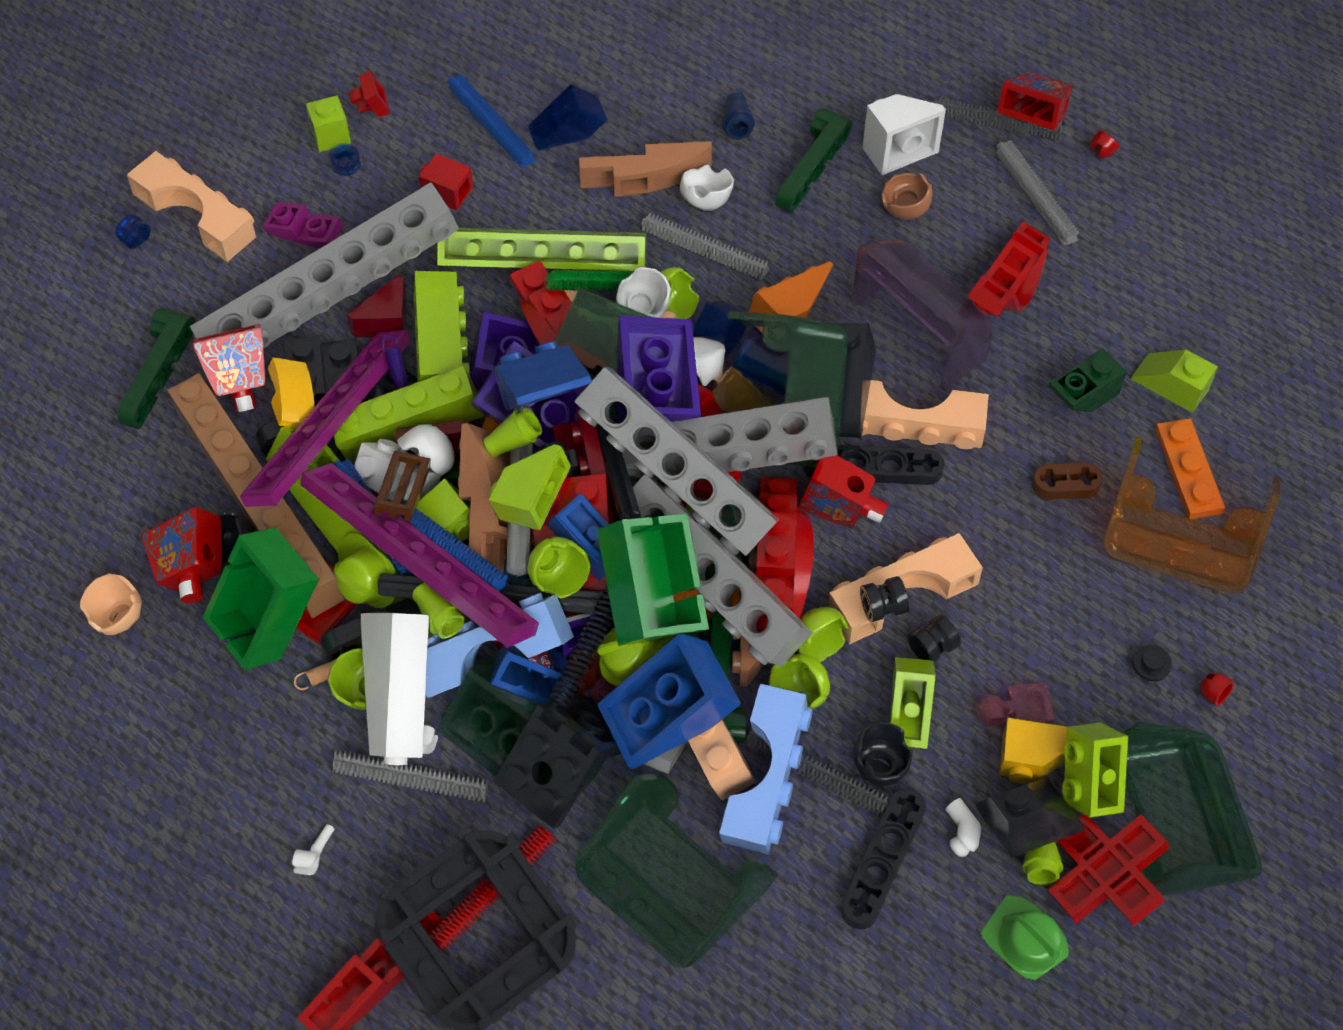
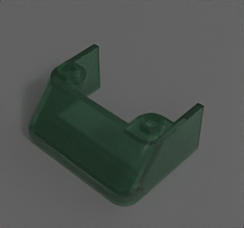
(814, 362)

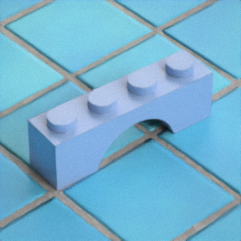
(452, 657)
(753, 815)

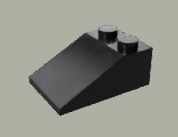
(857, 380)

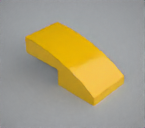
(293, 391)

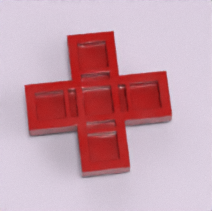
(1110, 870)

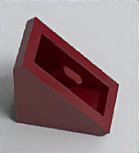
(381, 311)

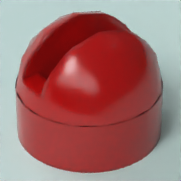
(1105, 143)
(1216, 688)

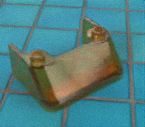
(1183, 546)

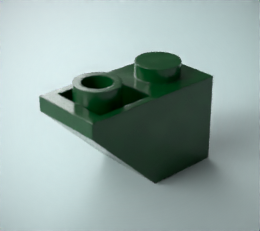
(1090, 382)

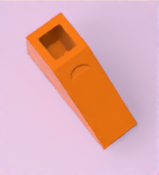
(793, 294)

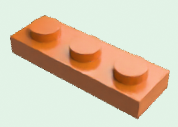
(1189, 469)

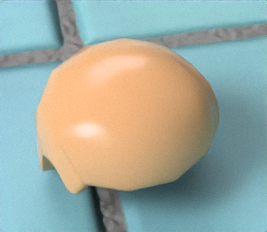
(105, 599)

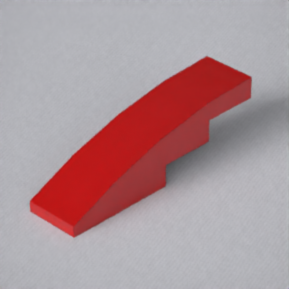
(356, 987)

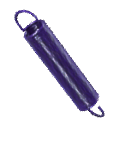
(396, 365)

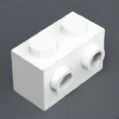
(374, 461)

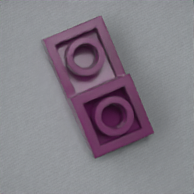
(297, 225)

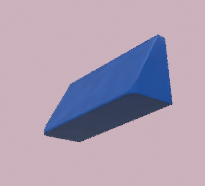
(580, 524)

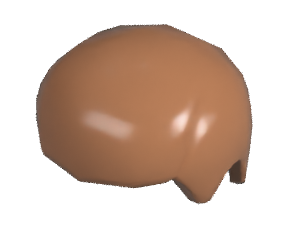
(907, 196)

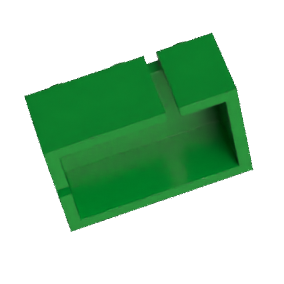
(644, 575)
(260, 593)

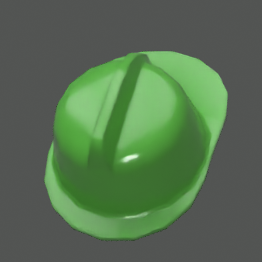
(1025, 937)

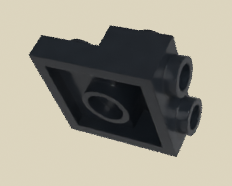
(324, 360)

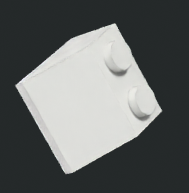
(901, 131)

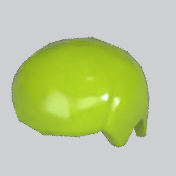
(682, 299)
(558, 566)
(827, 632)
(804, 675)
(347, 679)

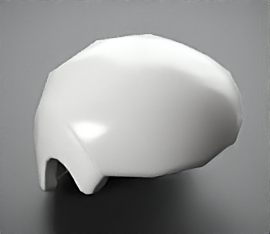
(706, 188)
(645, 292)
(430, 443)

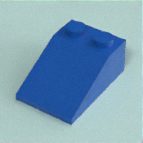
(539, 376)
(668, 700)

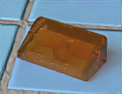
(737, 393)

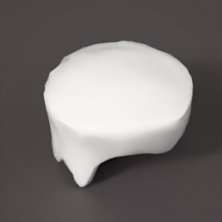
(709, 359)

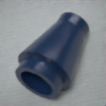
(737, 117)

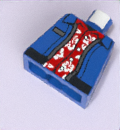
(530, 675)

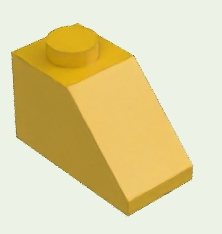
(1031, 750)

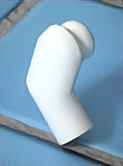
(968, 828)

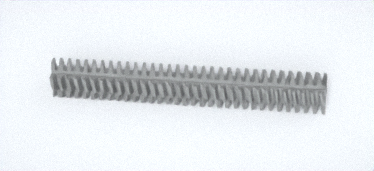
(1037, 193)
(705, 247)
(410, 776)

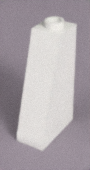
(395, 683)

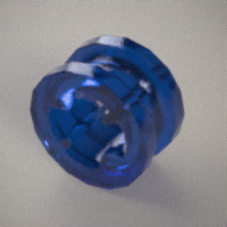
(352, 155)
(132, 231)

